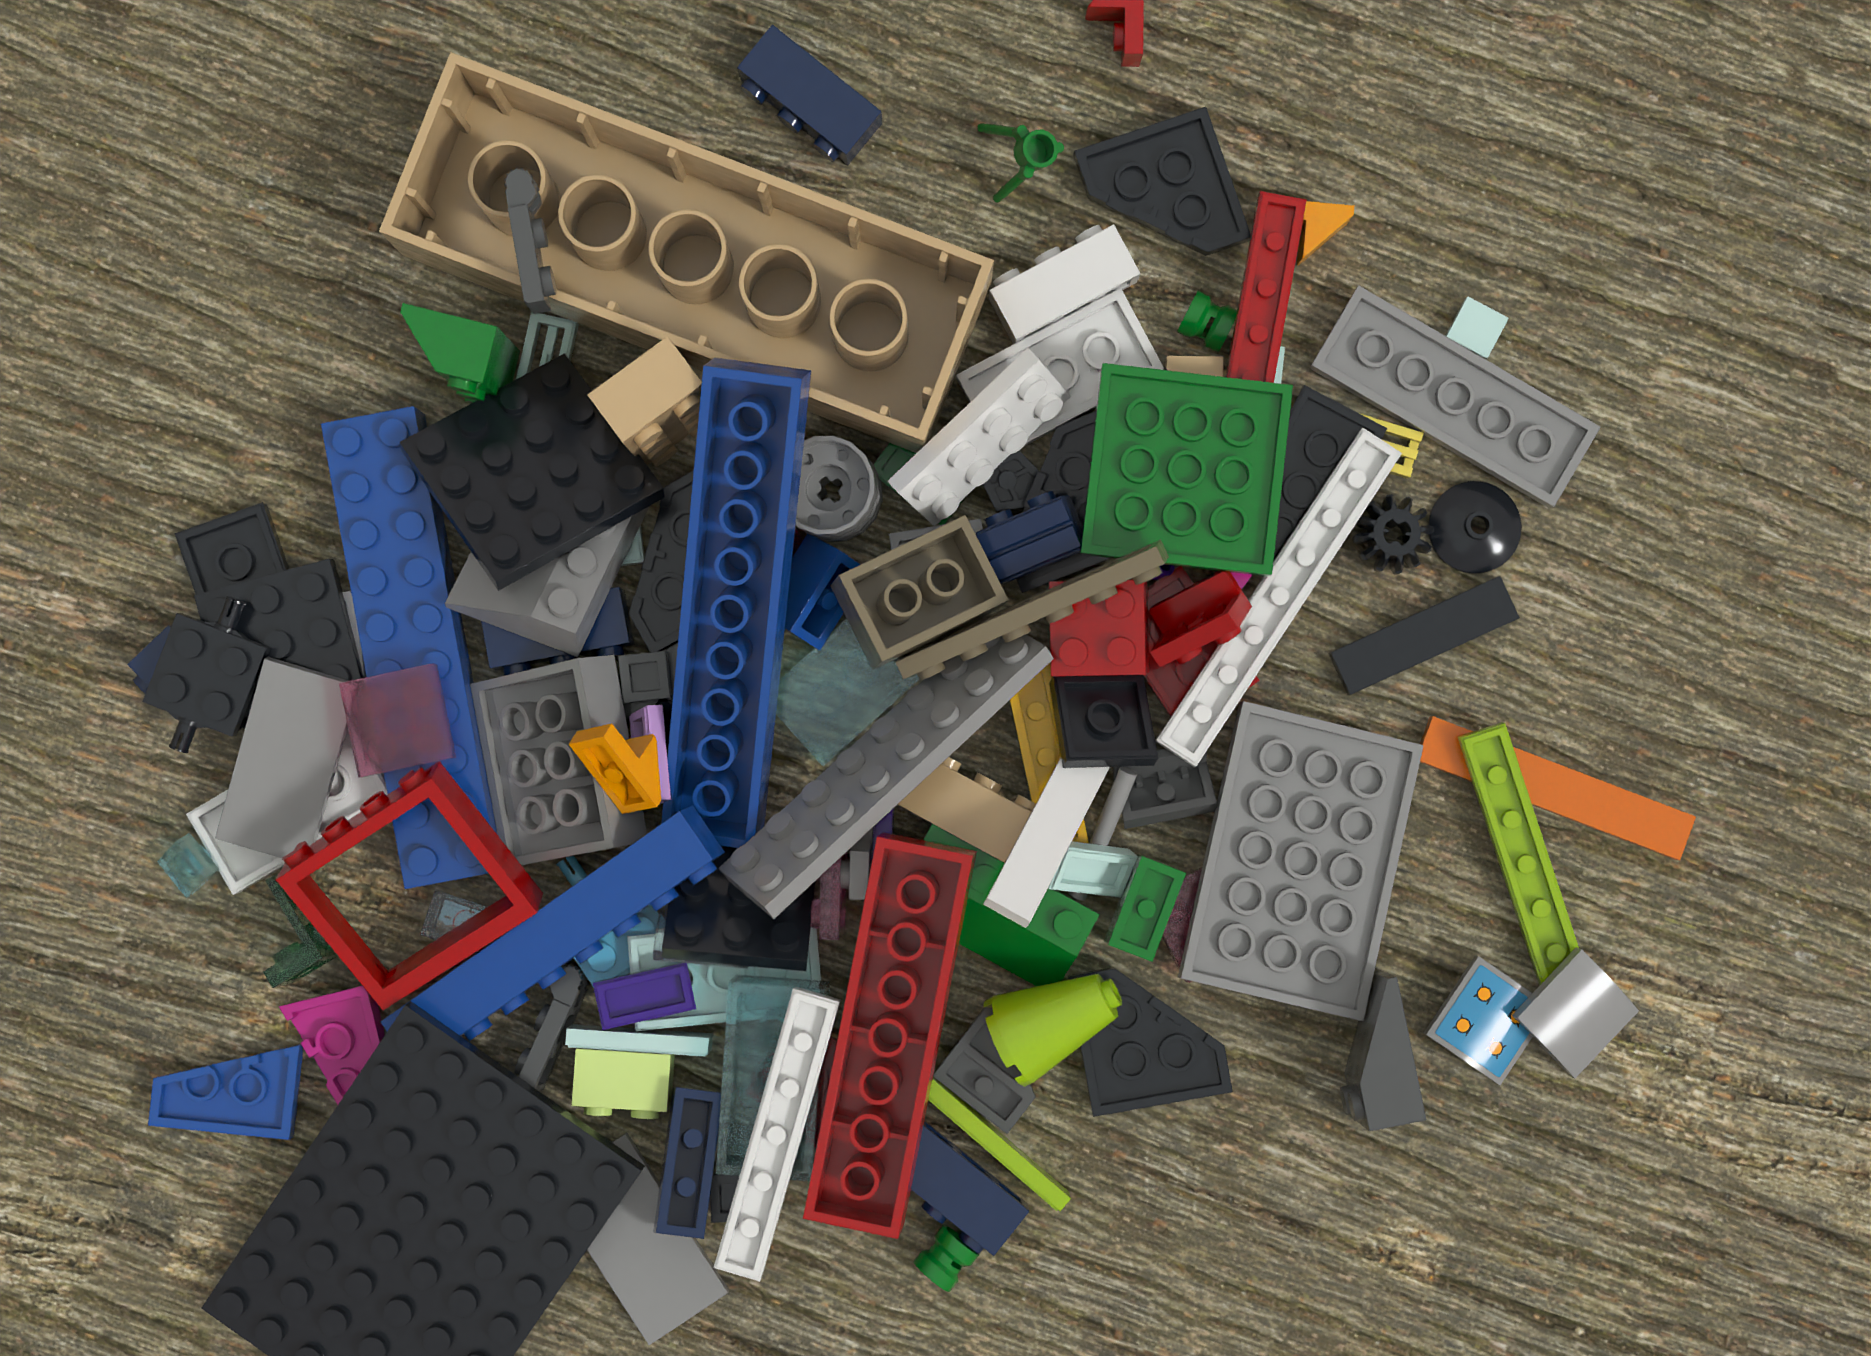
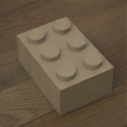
(919, 592)

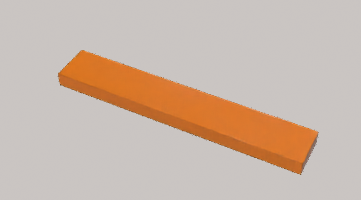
(1573, 794)

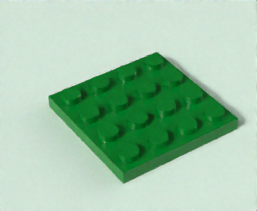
(1187, 466)

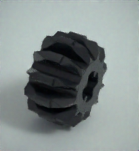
(1394, 551)

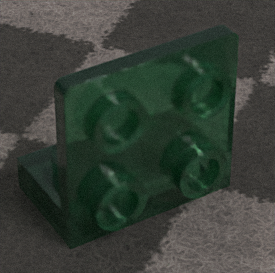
(296, 959)

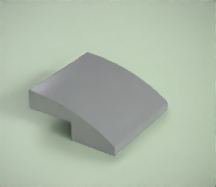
(1575, 1012)

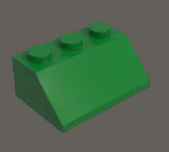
(465, 352)

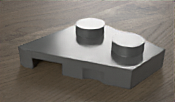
(981, 1078)

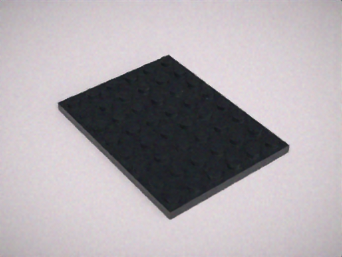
(425, 1211)

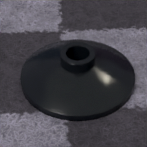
(1456, 541)

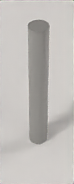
(1111, 812)

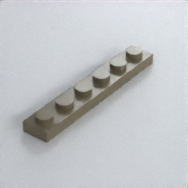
(1052, 604)

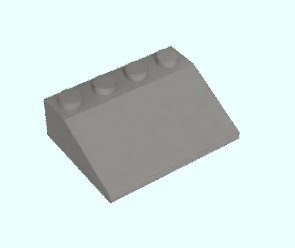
(555, 601)
(537, 785)

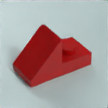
(1128, 33)

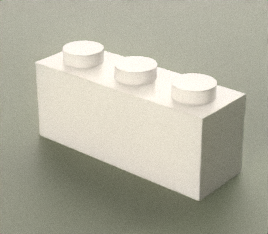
(1063, 282)

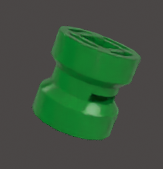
(1197, 317)
(945, 1258)

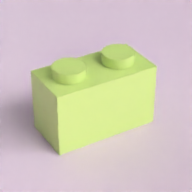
(622, 1081)

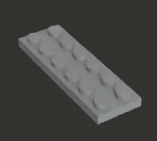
(1454, 397)

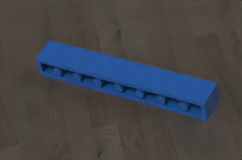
(572, 925)

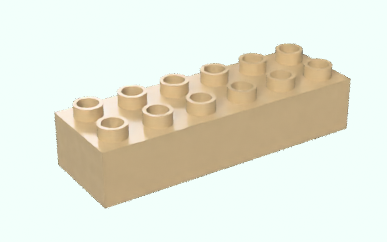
(691, 249)

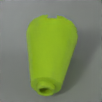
(1049, 1022)

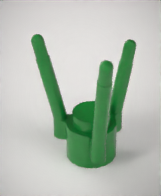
(1031, 151)

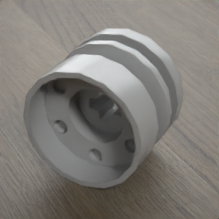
(838, 462)

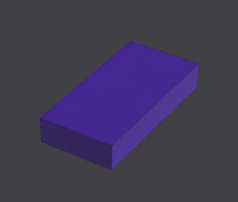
(644, 995)

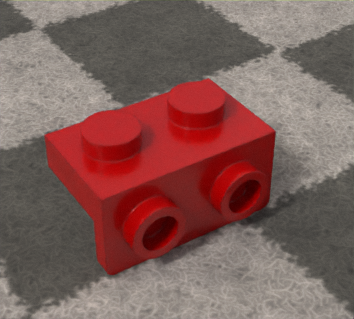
(1198, 616)

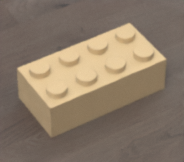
(652, 403)

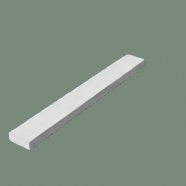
(1279, 597)

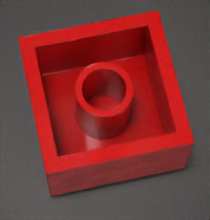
(1103, 635)

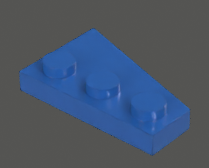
(233, 1096)

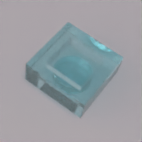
(188, 865)

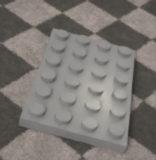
(1300, 861)

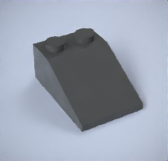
(1381, 1063)

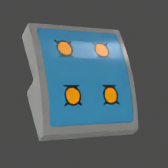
(1479, 1020)

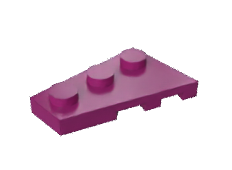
(338, 1033)

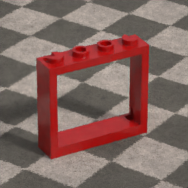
(392, 985)

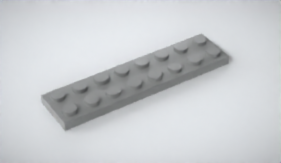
(879, 772)

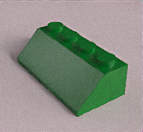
(1034, 953)

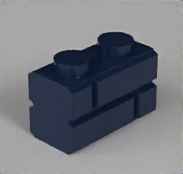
(1032, 538)

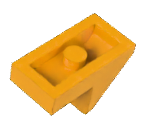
(1320, 224)
(621, 767)

